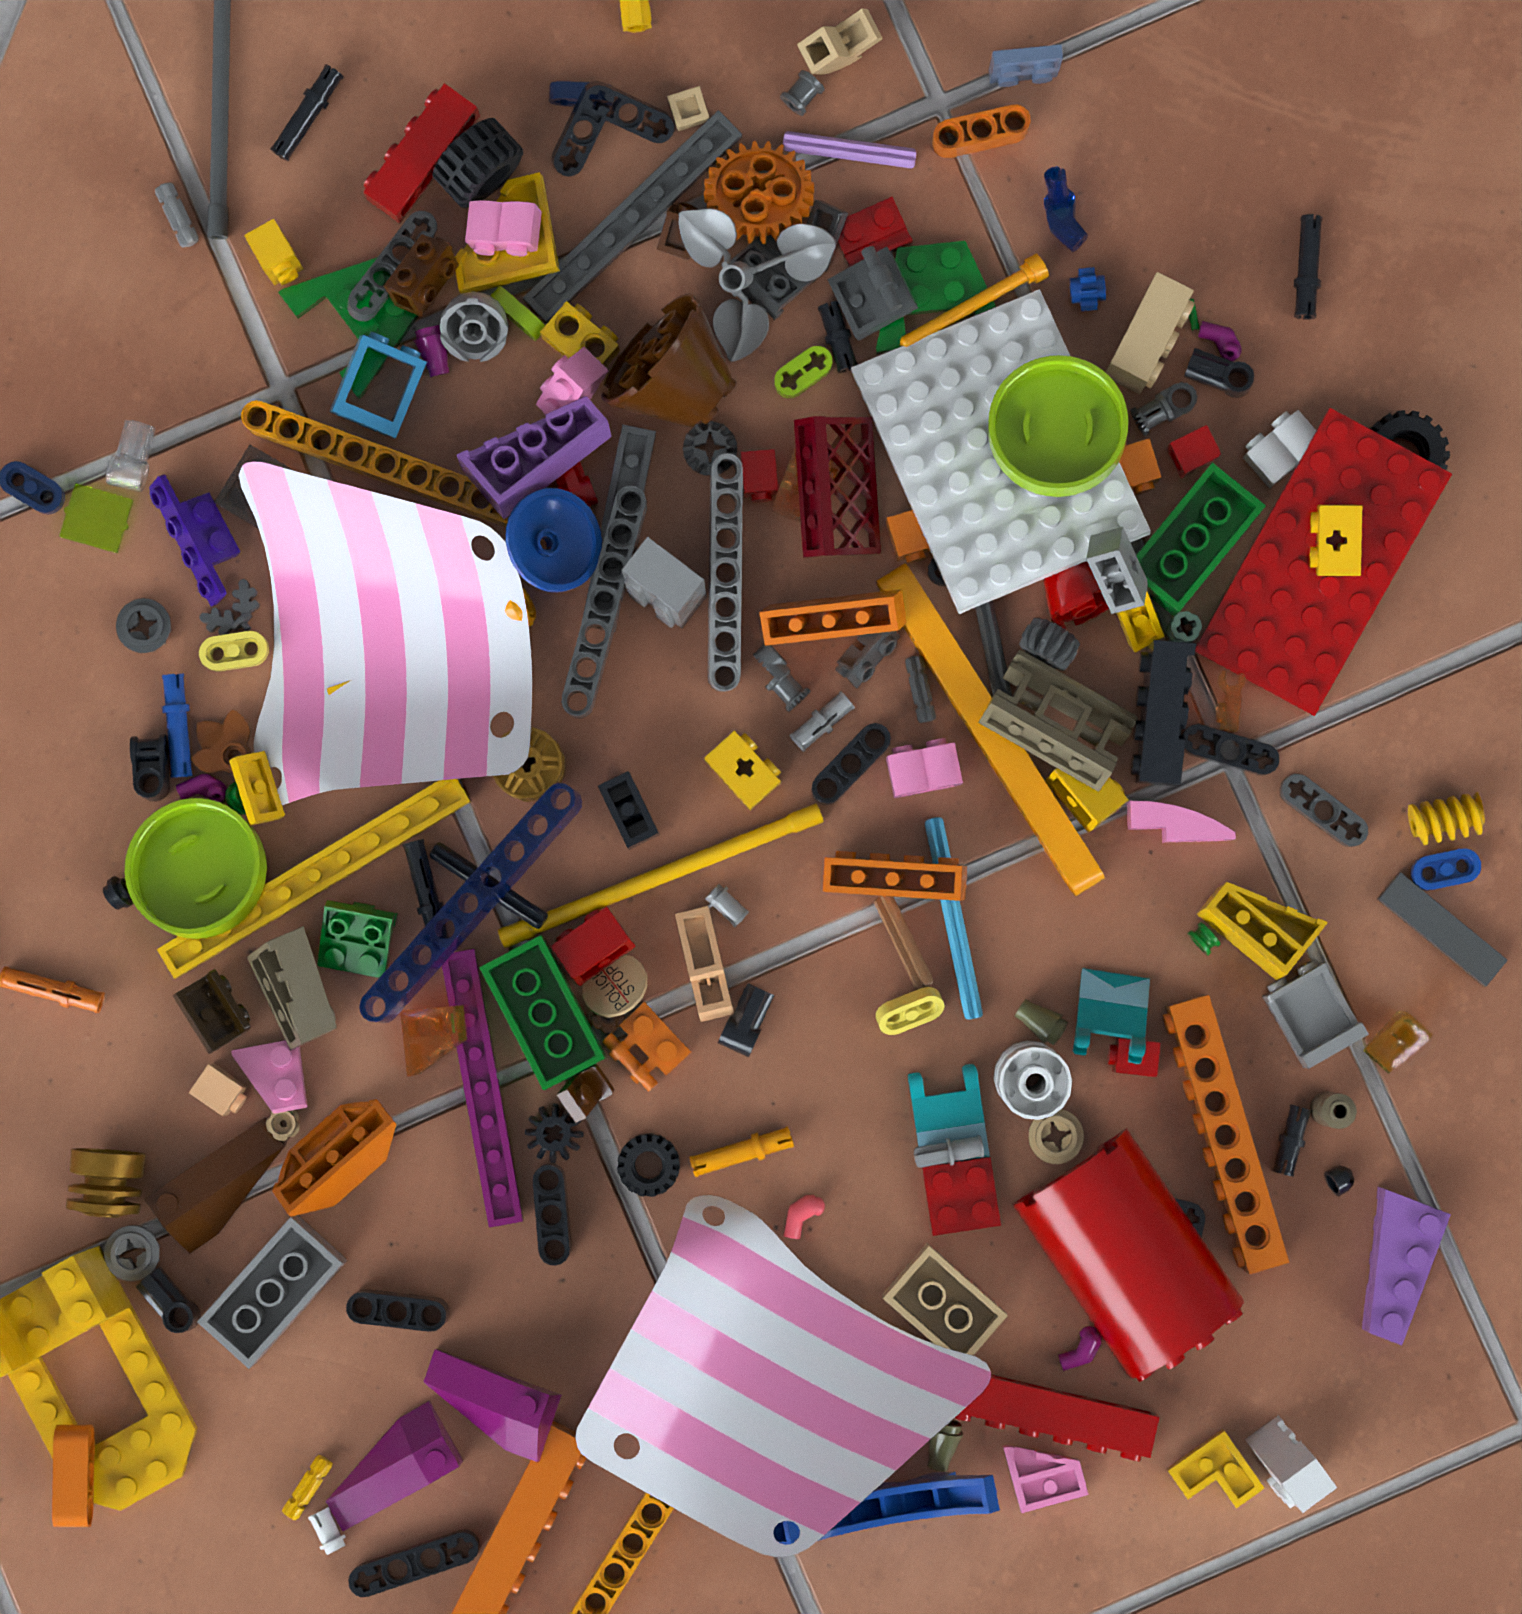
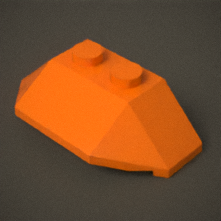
(335, 1157)

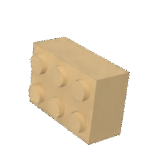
(1151, 334)
(944, 1303)

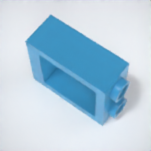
(362, 417)

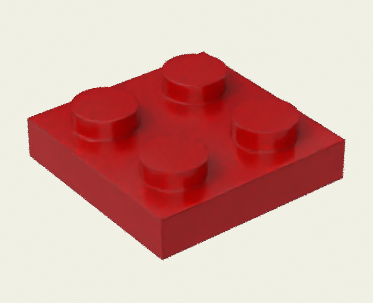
(961, 1196)

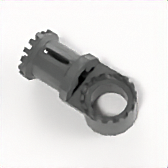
(1164, 406)
(783, 683)

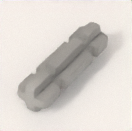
(176, 214)

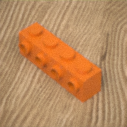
(895, 878)

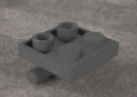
(772, 286)
(872, 292)

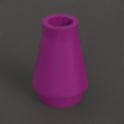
(432, 350)

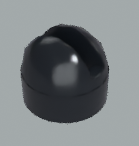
(1339, 1179)

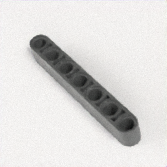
(604, 585)

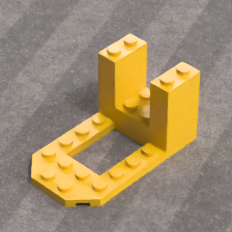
(56, 1310)

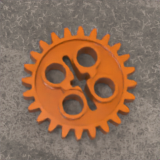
(760, 190)

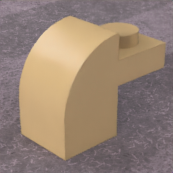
(840, 46)

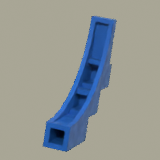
(915, 1499)

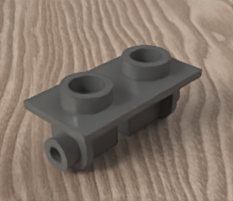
(860, 665)

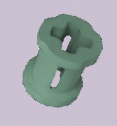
(1187, 618)

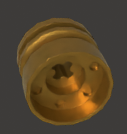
(547, 770)
(105, 1181)

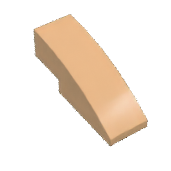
(704, 964)

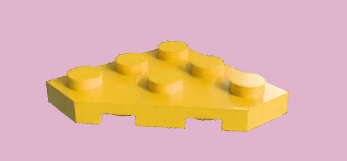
(489, 271)

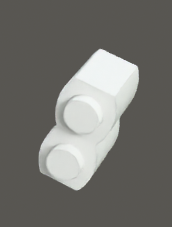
(1281, 449)

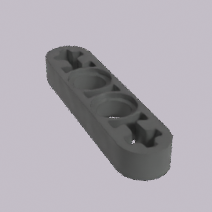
(387, 263)

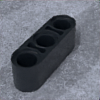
(859, 749)
(549, 1231)
(381, 1313)

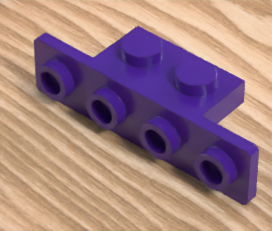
(199, 533)

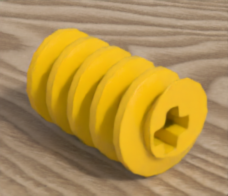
(1446, 817)

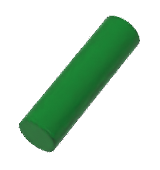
(1194, 318)

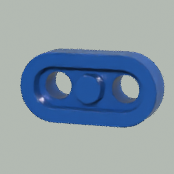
(1445, 869)

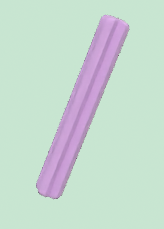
(849, 149)

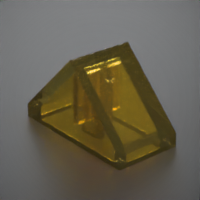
(1397, 1041)

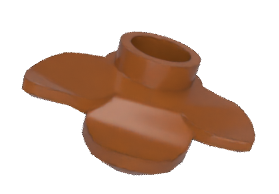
(220, 741)

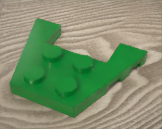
(938, 279)
(336, 287)

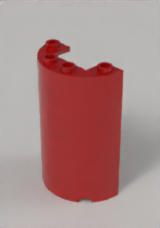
(1131, 1257)

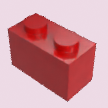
(592, 945)

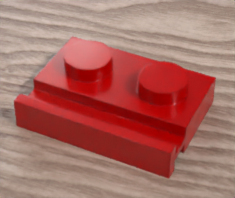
(873, 226)

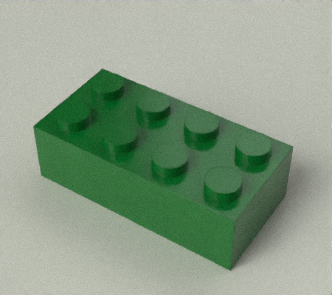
(1196, 537)
(543, 1012)

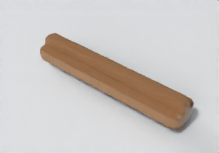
(903, 941)

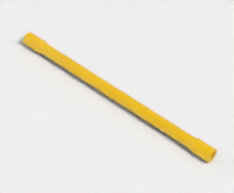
(792, 823)

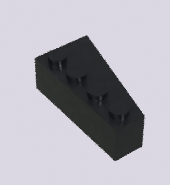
(1162, 712)

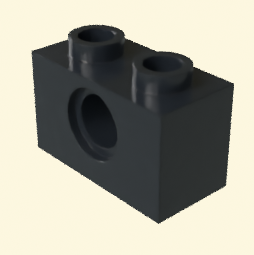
(628, 810)

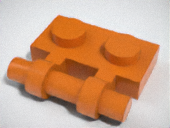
(655, 1040)

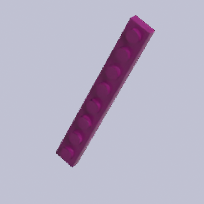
(483, 1092)

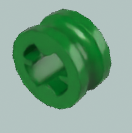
(1204, 938)

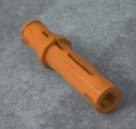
(89, 999)

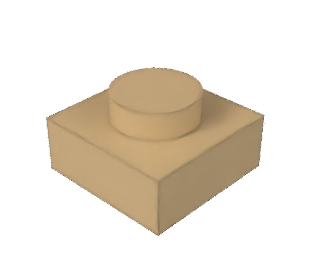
(688, 108)

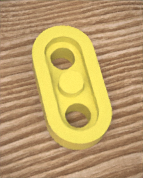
(234, 650)
(910, 1010)

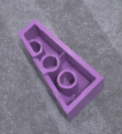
(534, 454)
(1399, 1262)

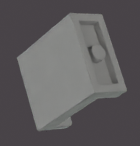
(1313, 1014)

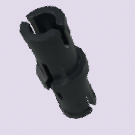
(837, 336)
(1291, 1140)

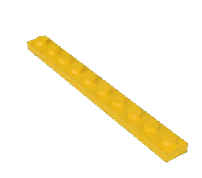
(324, 870)

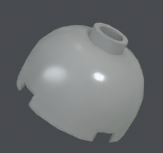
(474, 327)

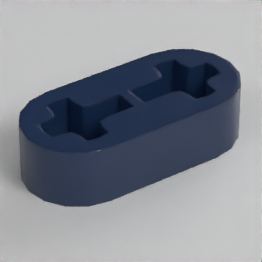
(567, 93)

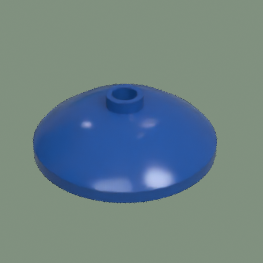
(570, 538)

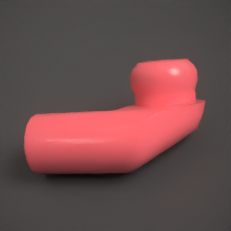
(801, 1211)

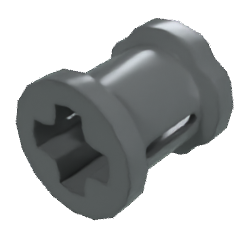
(802, 92)

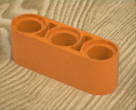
(969, 143)
(73, 1475)

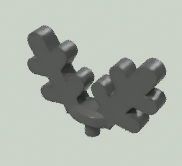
(227, 622)

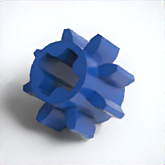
(1087, 289)

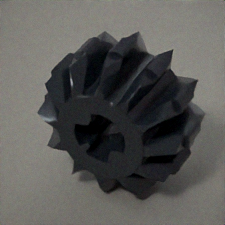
(557, 1144)

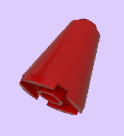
(1074, 596)

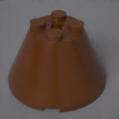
(672, 368)

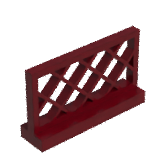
(817, 486)

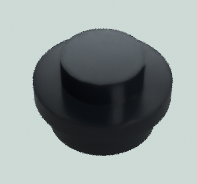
(117, 893)

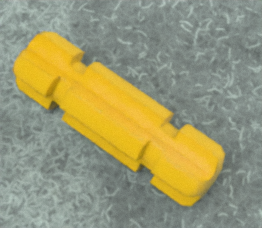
(307, 1487)

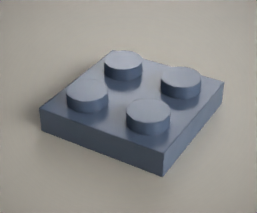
(1021, 64)

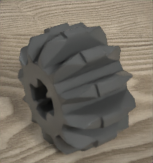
(1049, 643)

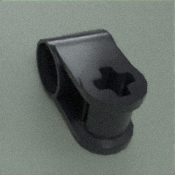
(149, 764)

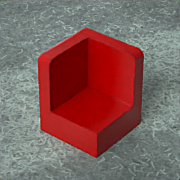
(1193, 451)

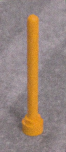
(1031, 271)

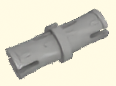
(822, 721)

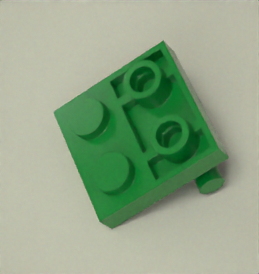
(356, 938)

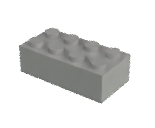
(664, 583)
(272, 1291)

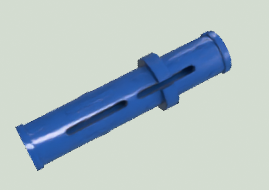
(177, 725)

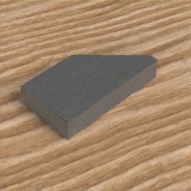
(827, 217)

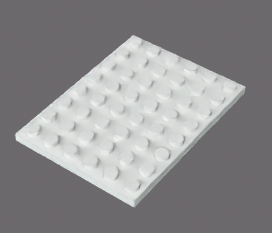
(934, 424)

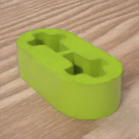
(518, 313)
(798, 365)

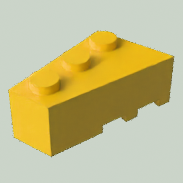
(1261, 928)

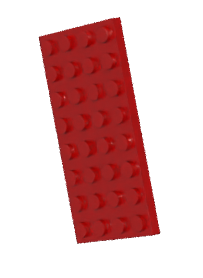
(1281, 617)

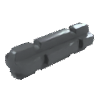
(920, 689)

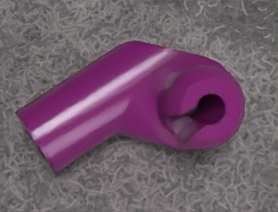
(1224, 339)
(203, 785)
(1085, 1351)

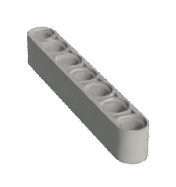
(733, 557)

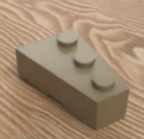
(293, 987)

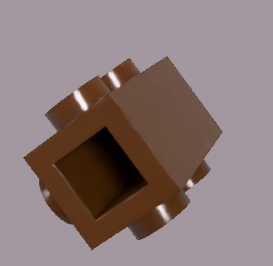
(421, 274)

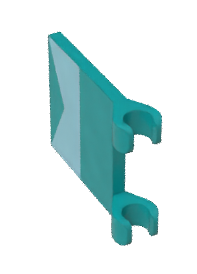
(1112, 1007)
(948, 1114)

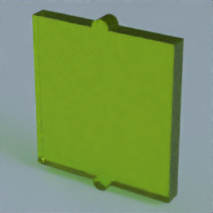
(96, 518)

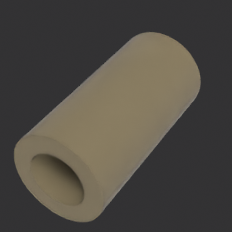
(1324, 1104)

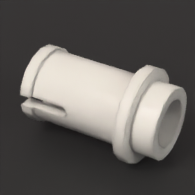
(327, 1531)

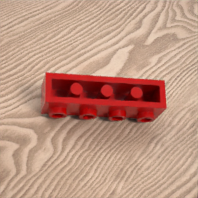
(412, 161)

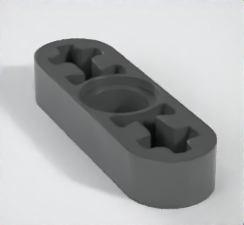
(1339, 832)

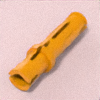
(742, 1151)

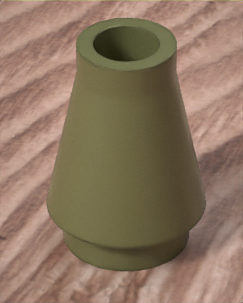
(1042, 1022)
(944, 1445)

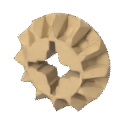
(1070, 1144)

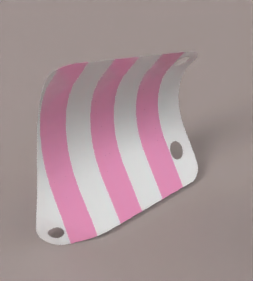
(405, 614)
(766, 1389)

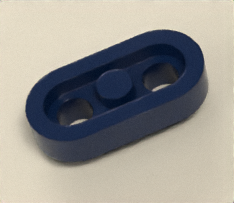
(33, 487)

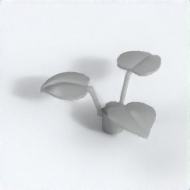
(736, 323)

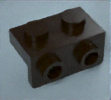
(213, 1011)

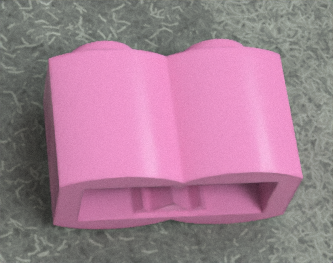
(503, 226)
(924, 769)

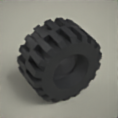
(477, 162)
(1418, 431)

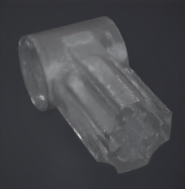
(130, 465)

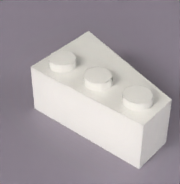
(1294, 1469)

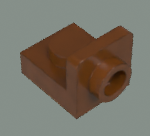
(670, 238)
(584, 1092)

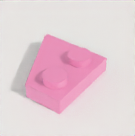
(275, 1074)
(1043, 1477)

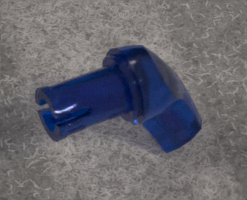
(1061, 210)

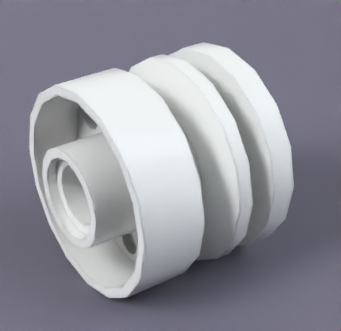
(1047, 1094)

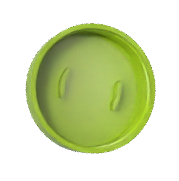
(1058, 426)
(195, 868)

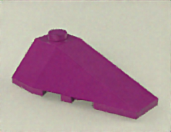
(402, 1462)

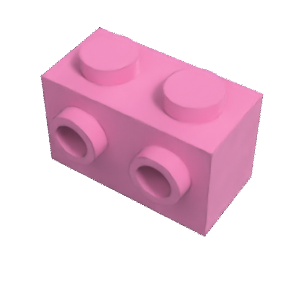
(571, 380)

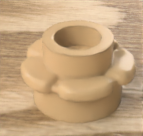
(279, 1132)

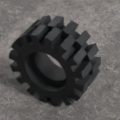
(658, 1184)

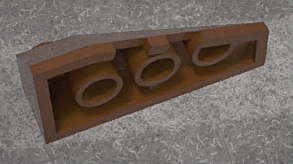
(208, 1193)

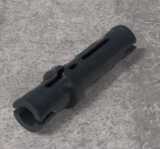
(306, 113)
(1308, 267)
(423, 882)

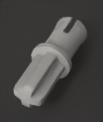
(949, 1151)

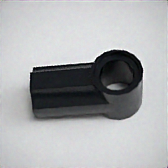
(1215, 372)
(744, 1026)
(166, 1298)

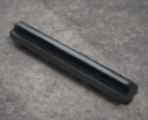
(511, 901)

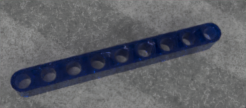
(455, 910)

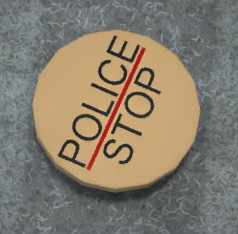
(616, 988)

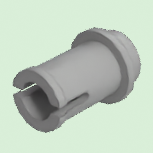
(726, 905)

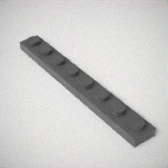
(633, 216)

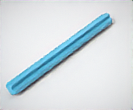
(955, 928)

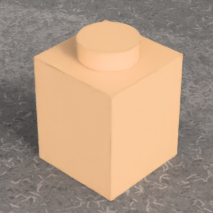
(219, 1090)

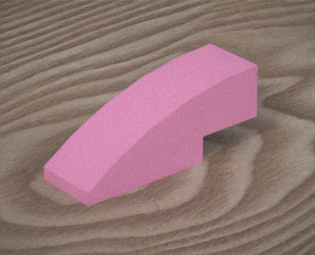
(1176, 822)

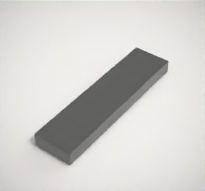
(1442, 929)

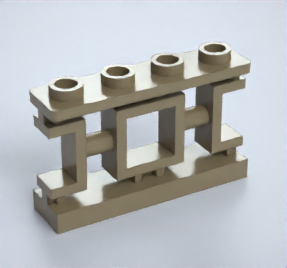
(1050, 739)

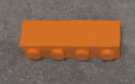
(833, 617)

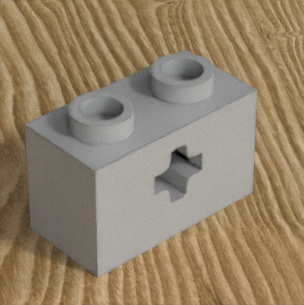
(1117, 570)

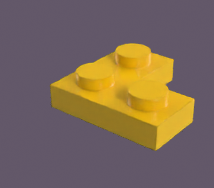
(1218, 1461)

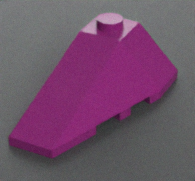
(501, 1406)

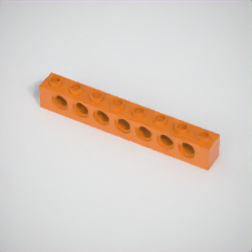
(1270, 1249)

